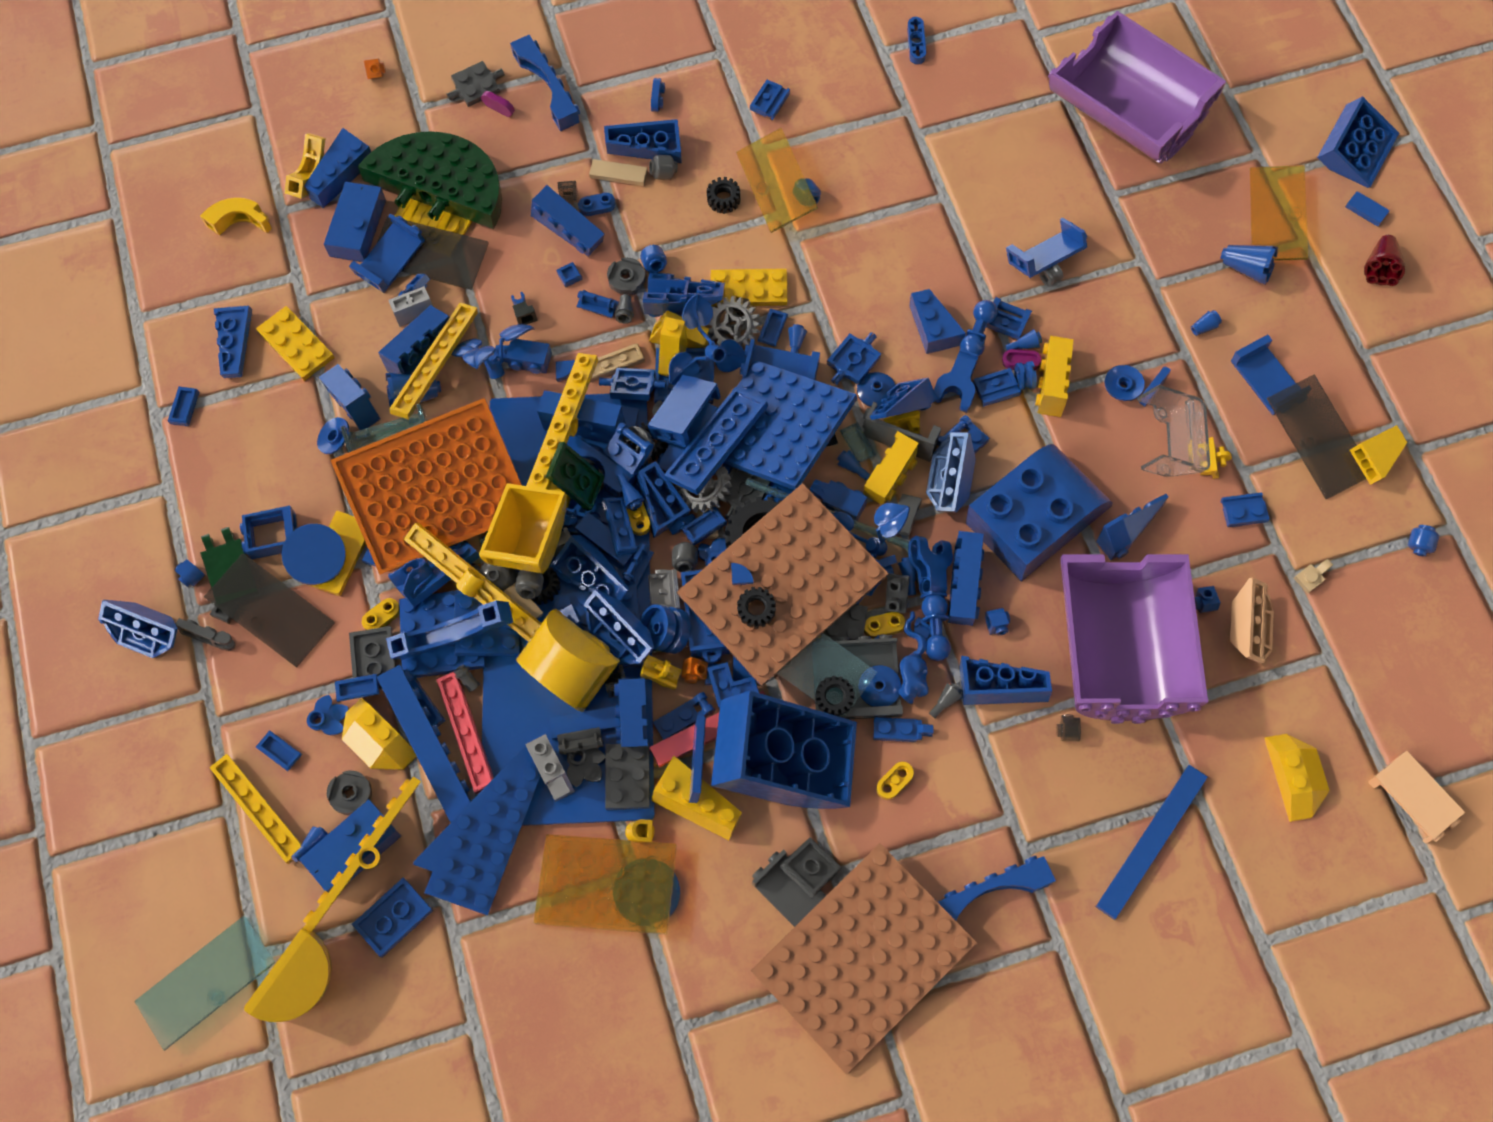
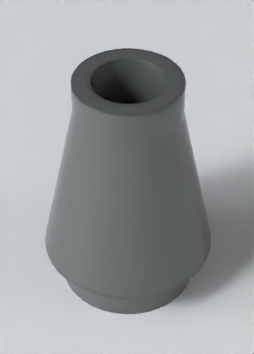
(624, 310)

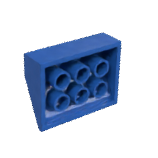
(1358, 143)

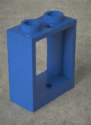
(251, 520)

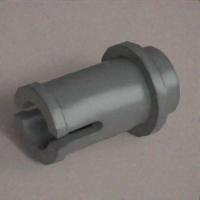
(466, 677)

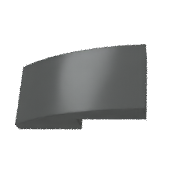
(914, 504)

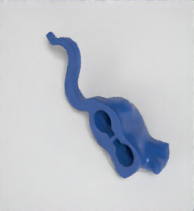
(913, 667)

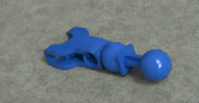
(971, 347)
(933, 587)

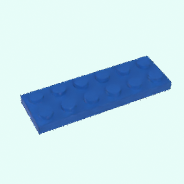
(716, 440)

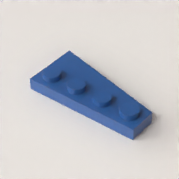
(232, 339)

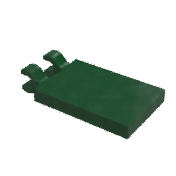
(220, 558)

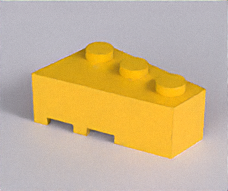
(892, 469)

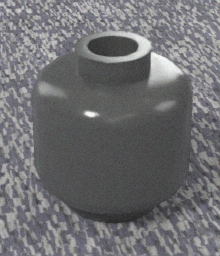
(663, 167)
(684, 557)
(529, 584)

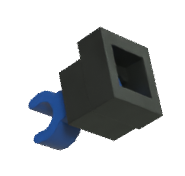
(524, 313)

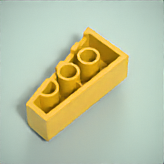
(711, 810)

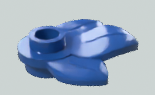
(710, 552)
(330, 714)

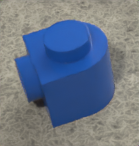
(189, 573)
(1207, 599)
(997, 621)

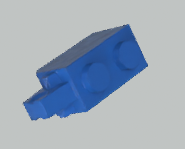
(526, 355)
(839, 498)

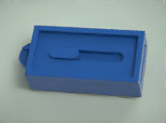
(701, 640)

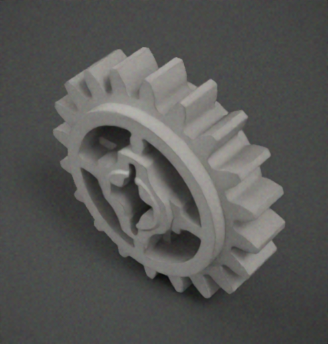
(730, 316)
(710, 494)

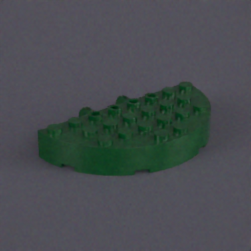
(438, 172)

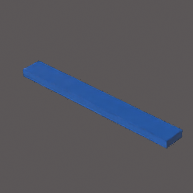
(1151, 842)

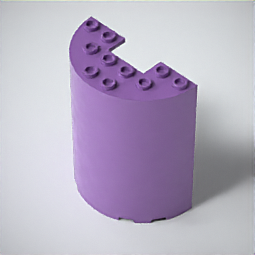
(1138, 87)
(1133, 637)

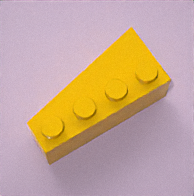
(1055, 376)

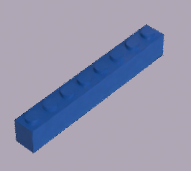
(425, 740)

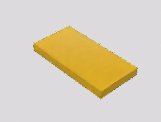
(349, 531)

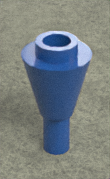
(796, 336)
(1029, 340)
(849, 462)
(632, 497)
(907, 569)
(313, 837)

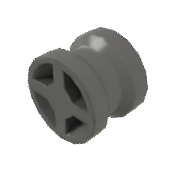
(1051, 275)

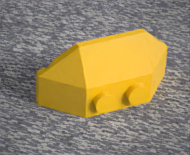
(375, 739)
(1298, 775)

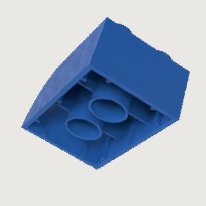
(1036, 510)
(784, 752)

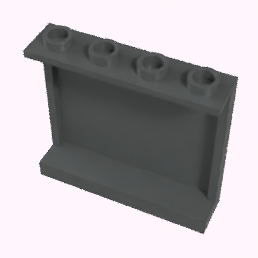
(873, 653)

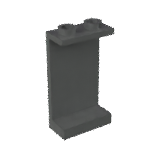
(885, 432)
(783, 891)

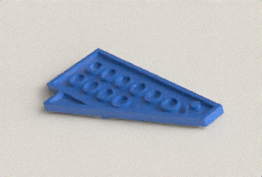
(477, 844)

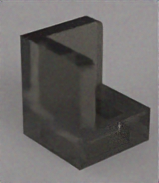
(569, 192)
(612, 679)

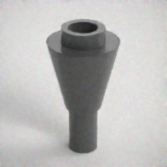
(949, 696)

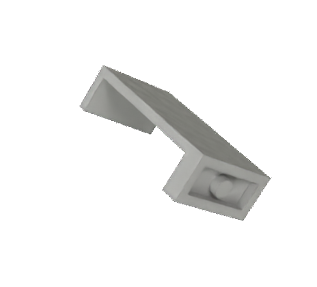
(550, 767)

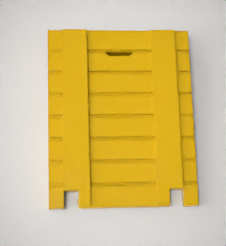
(417, 212)

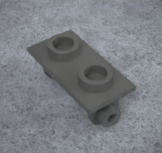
(585, 738)

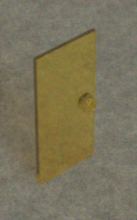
(776, 180)
(1279, 210)

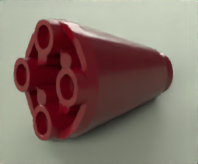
(1385, 263)

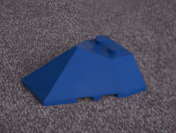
(673, 293)

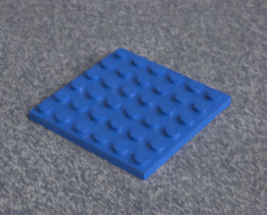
(793, 427)

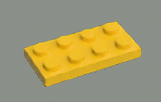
(760, 286)
(295, 343)

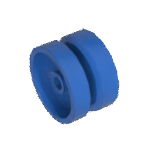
(668, 627)

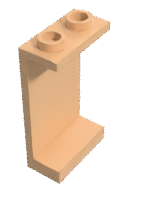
(1419, 796)

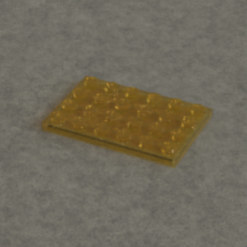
(606, 884)

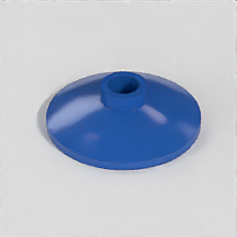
(1125, 376)
(868, 393)
(331, 437)
(889, 692)

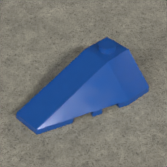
(906, 398)
(1124, 530)
(587, 567)

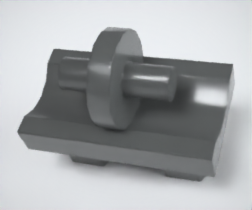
(897, 593)

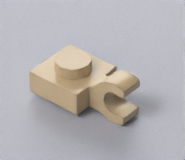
(1311, 576)

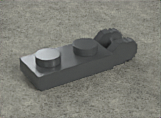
(206, 635)

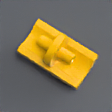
(906, 421)
(1221, 456)
(660, 672)

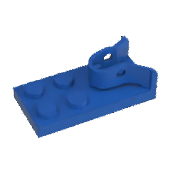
(425, 576)

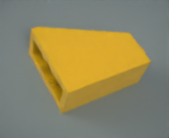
(694, 337)
(672, 341)
(1379, 453)

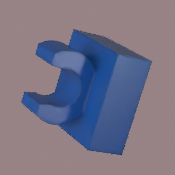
(887, 562)

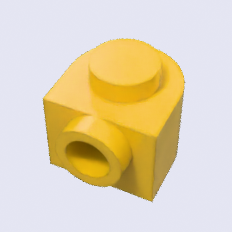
(640, 831)

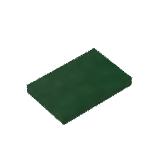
(575, 476)

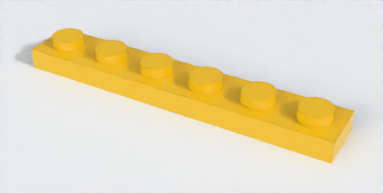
(256, 807)

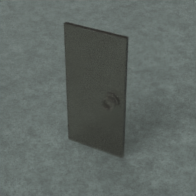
(445, 256)
(1318, 435)
(269, 610)

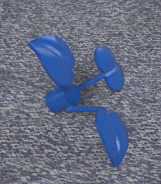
(475, 356)
(727, 356)
(889, 518)

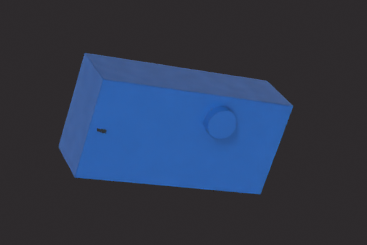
(355, 221)
(595, 418)
(334, 849)

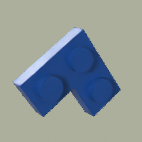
(723, 683)

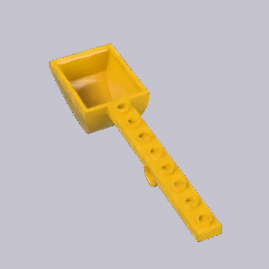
(532, 516)
(557, 649)
(305, 966)

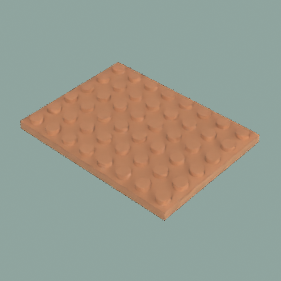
(808, 568)
(863, 958)

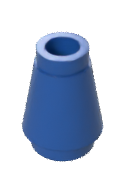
(1207, 322)

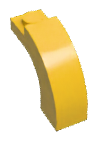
(312, 155)
(233, 210)

